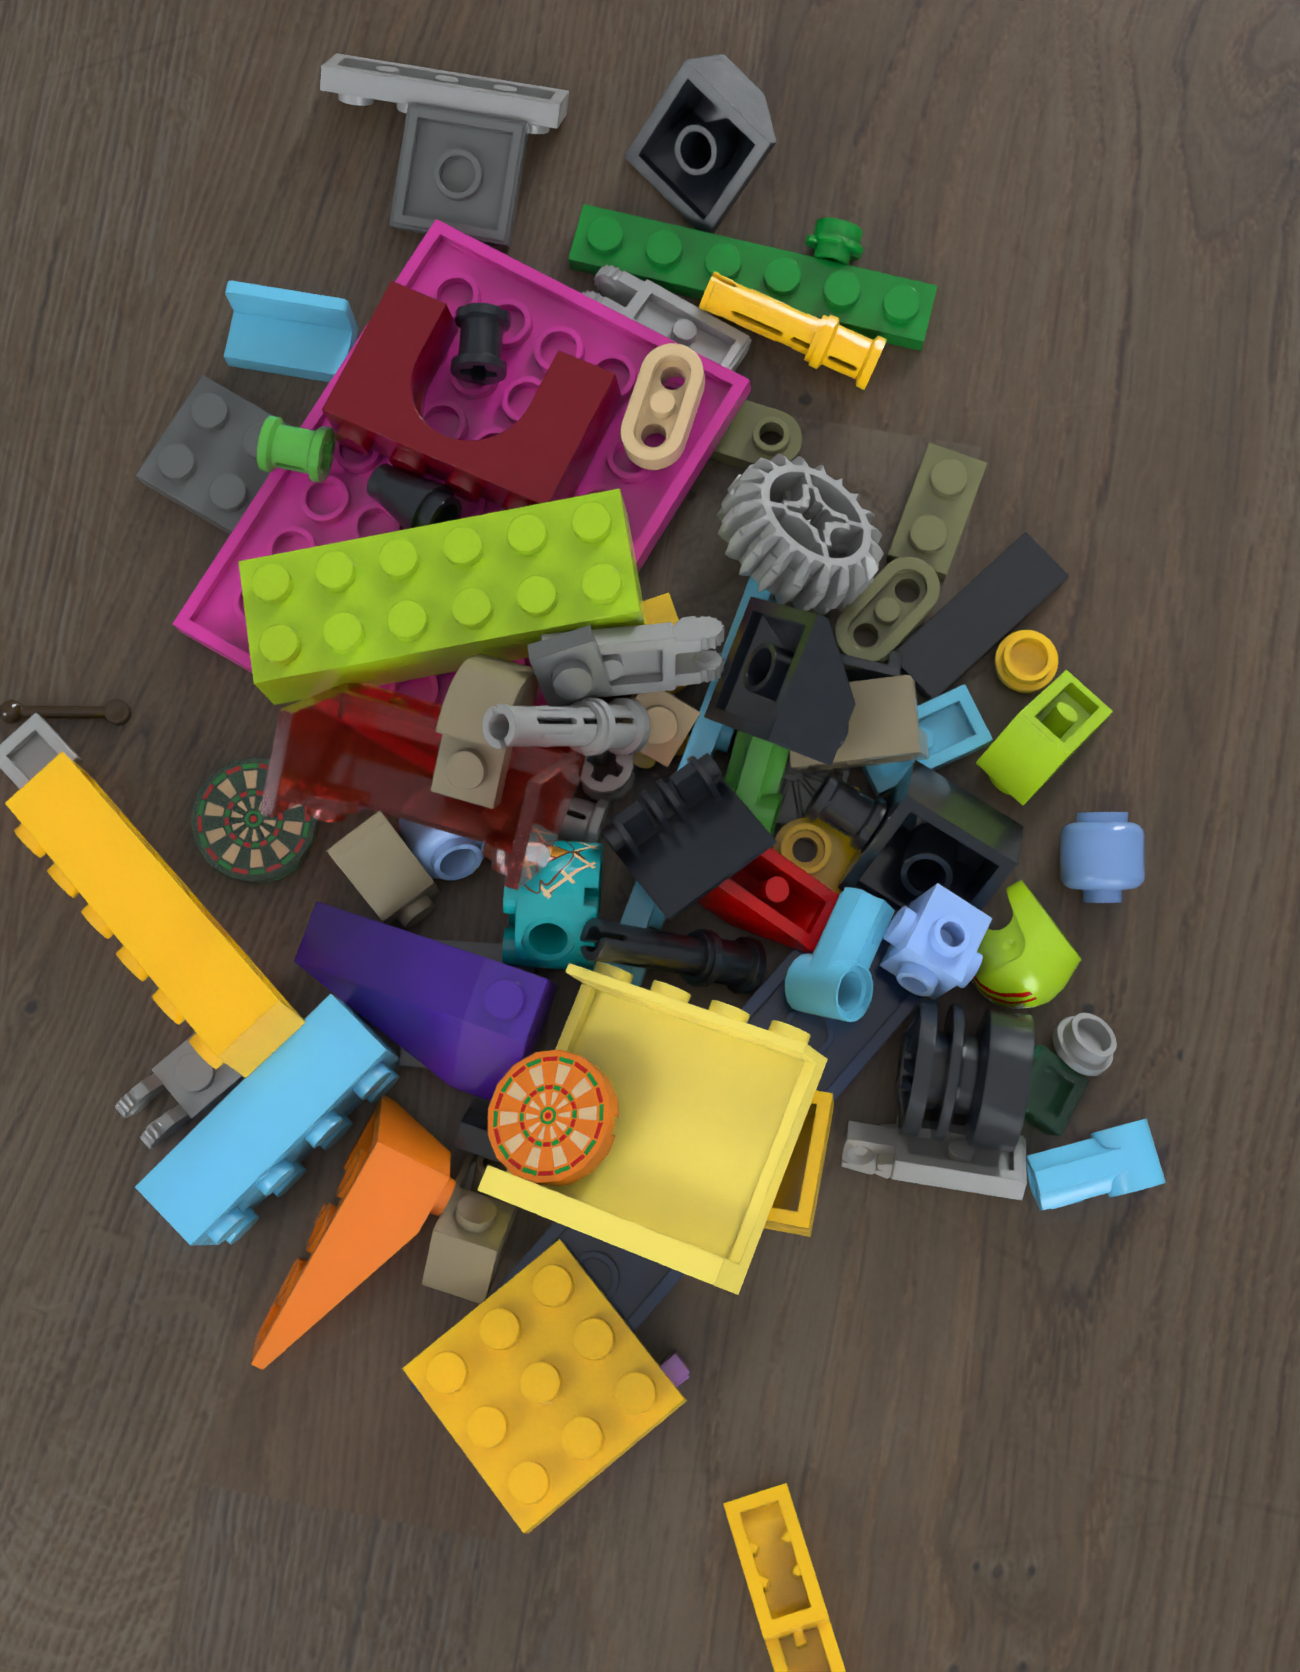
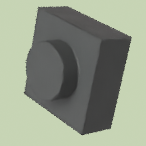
(569, 667)

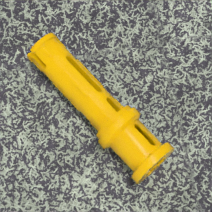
(819, 339)

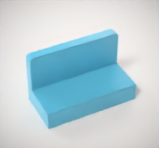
(288, 331)

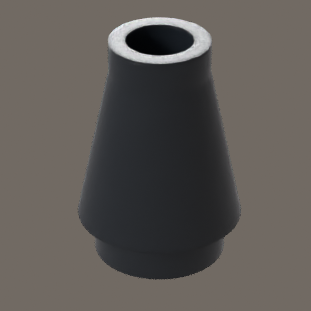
(412, 498)

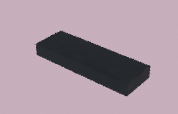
(980, 617)

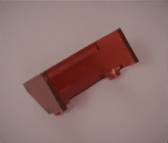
(380, 753)

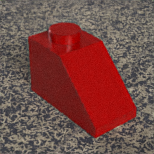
(774, 902)

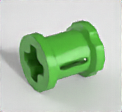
(295, 449)

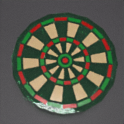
(238, 837)

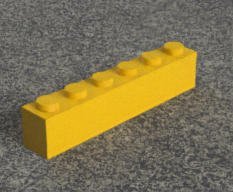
(155, 917)

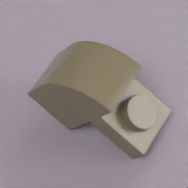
(466, 762)

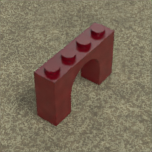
(531, 463)

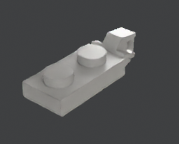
(934, 1162)

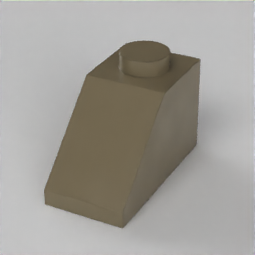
(386, 872)

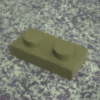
(937, 508)

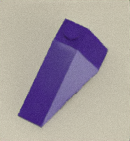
(437, 1002)

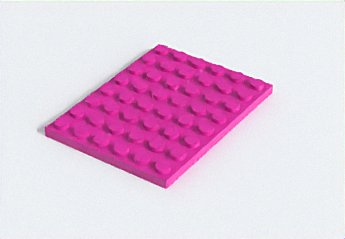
(545, 318)

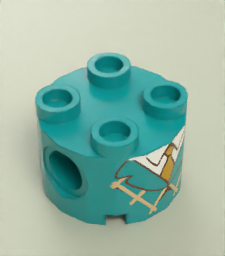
(553, 909)

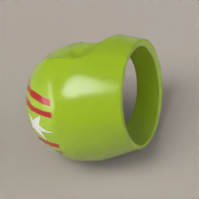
(1027, 958)

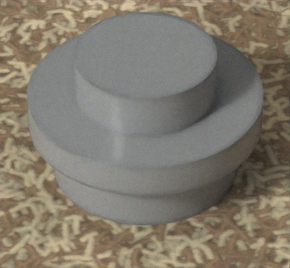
(1085, 1043)

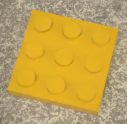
(544, 1386)

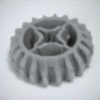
(800, 534)

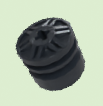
(965, 1075)

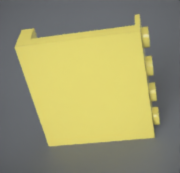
(698, 1129)

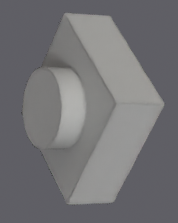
(31, 750)

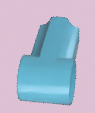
(837, 975)
(1109, 1162)

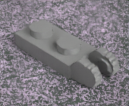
(670, 316)
(646, 658)
(189, 1081)

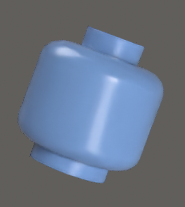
(1102, 855)

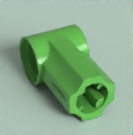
(757, 776)

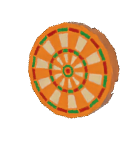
(552, 1118)

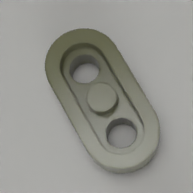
(742, 441)
(884, 613)

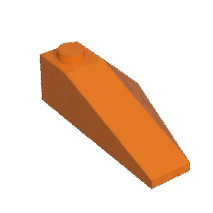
(386, 1194)

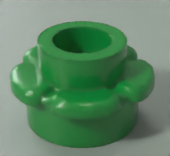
(835, 240)

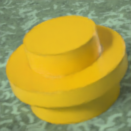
(1026, 661)

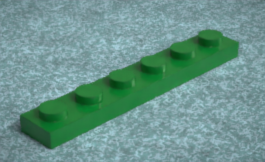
(686, 259)

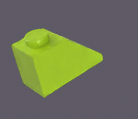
(1043, 737)

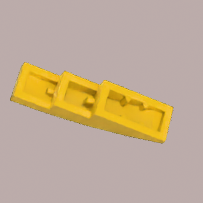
(783, 1582)

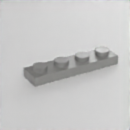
(365, 79)

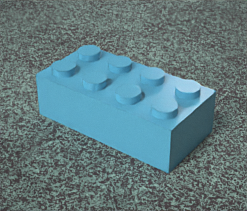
(271, 1125)

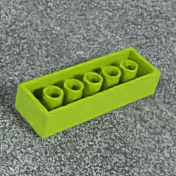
(438, 595)

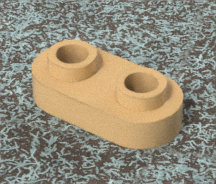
(663, 410)

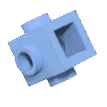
(935, 943)

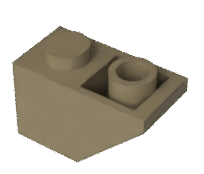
(469, 1236)

